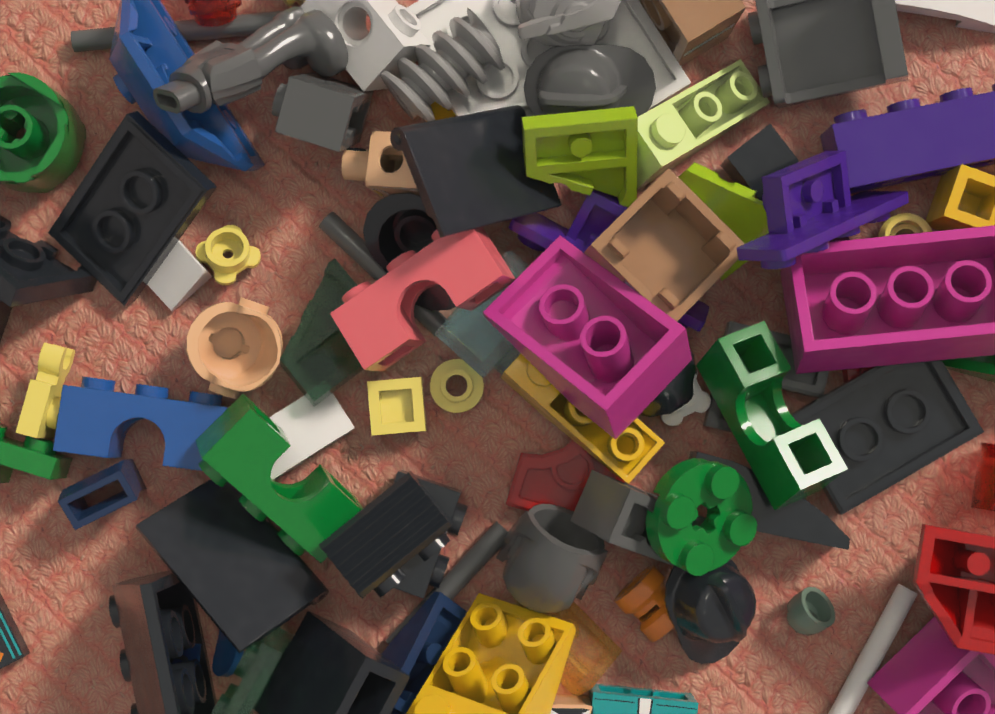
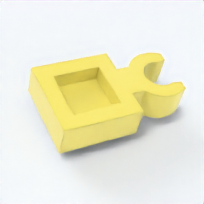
(43, 395)

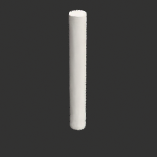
(874, 651)

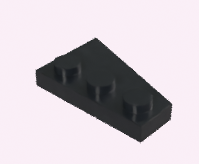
(33, 274)

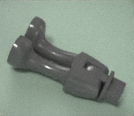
(233, 71)

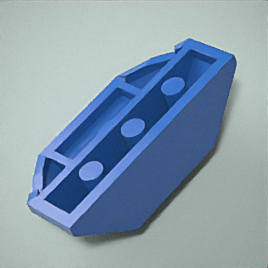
(145, 54)

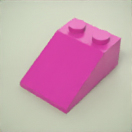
(590, 335)
(937, 677)

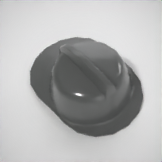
(588, 79)

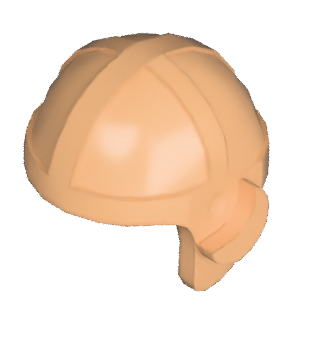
(234, 346)

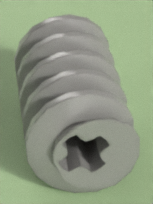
(445, 68)

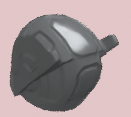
(550, 559)

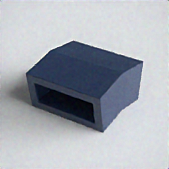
(75, 505)

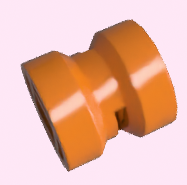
(645, 600)

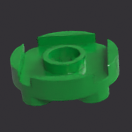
(727, 521)

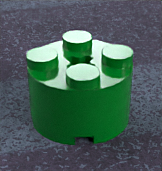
(51, 140)

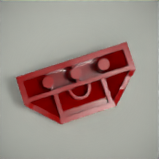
(958, 584)

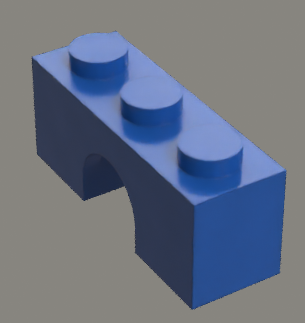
(97, 420)

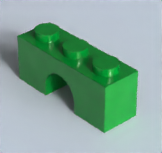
(746, 383)
(243, 450)

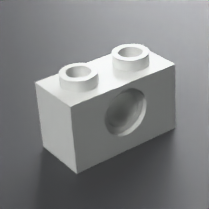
(391, 36)

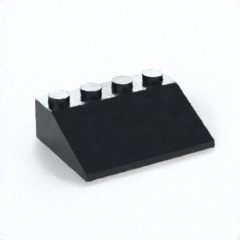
(156, 626)

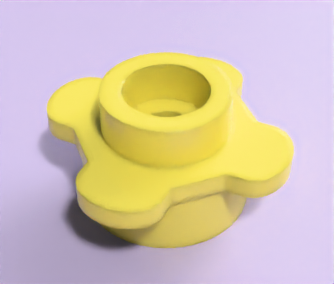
(227, 239)

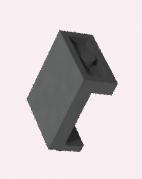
(826, 47)

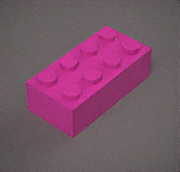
(892, 300)

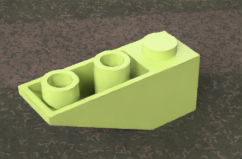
(695, 120)

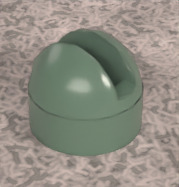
(810, 611)

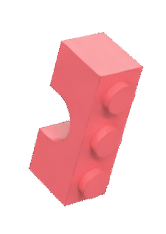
(380, 315)

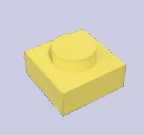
(396, 406)

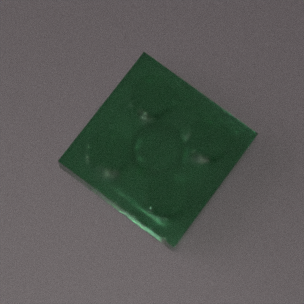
(256, 671)

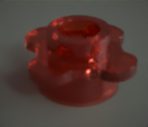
(213, 12)

